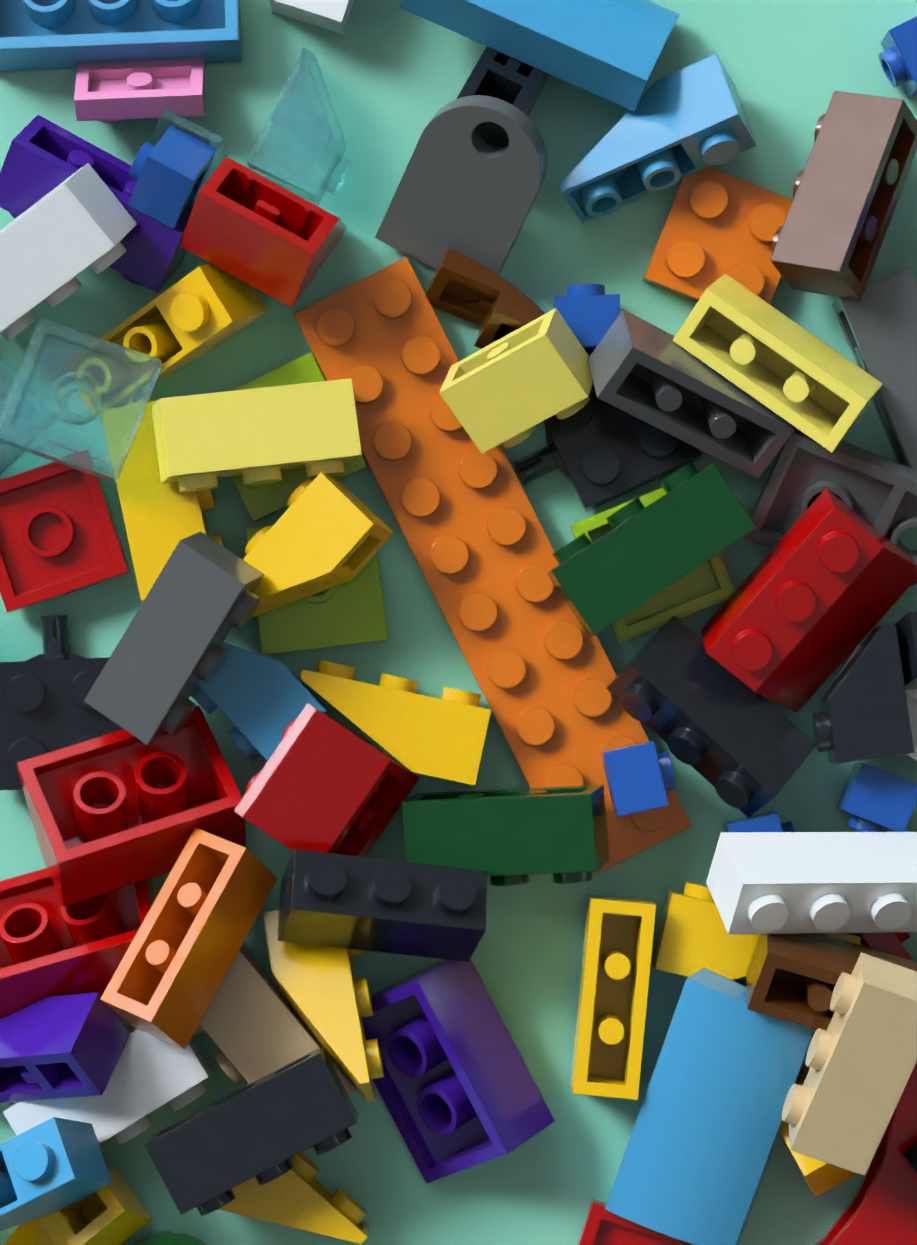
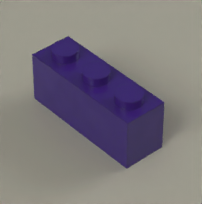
(48, 155)

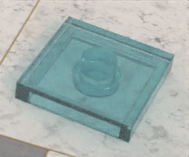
(78, 400)

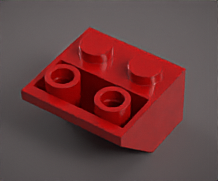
(260, 232)
(325, 788)

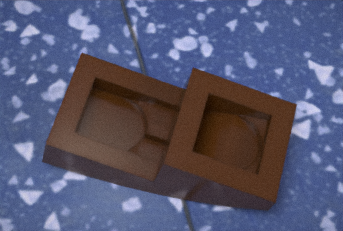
(479, 297)

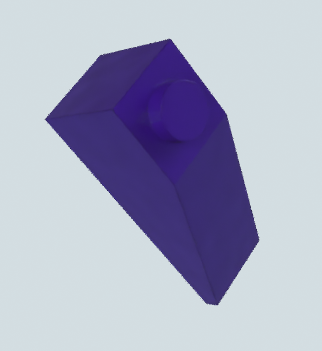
(59, 1048)

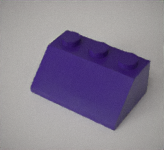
(452, 1070)

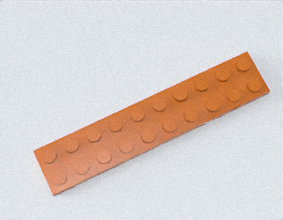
(479, 547)

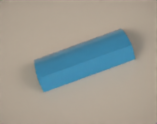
(95, 31)
(588, 43)
(709, 1115)

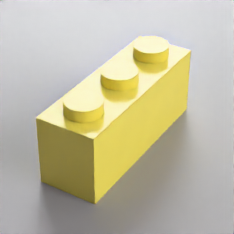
(777, 362)
(256, 433)

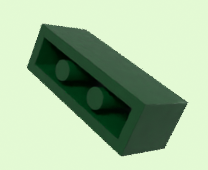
(649, 547)
(510, 832)

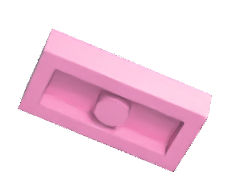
(139, 89)

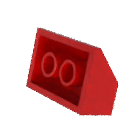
(808, 603)
(126, 808)
(61, 948)

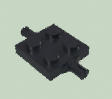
(605, 453)
(45, 703)

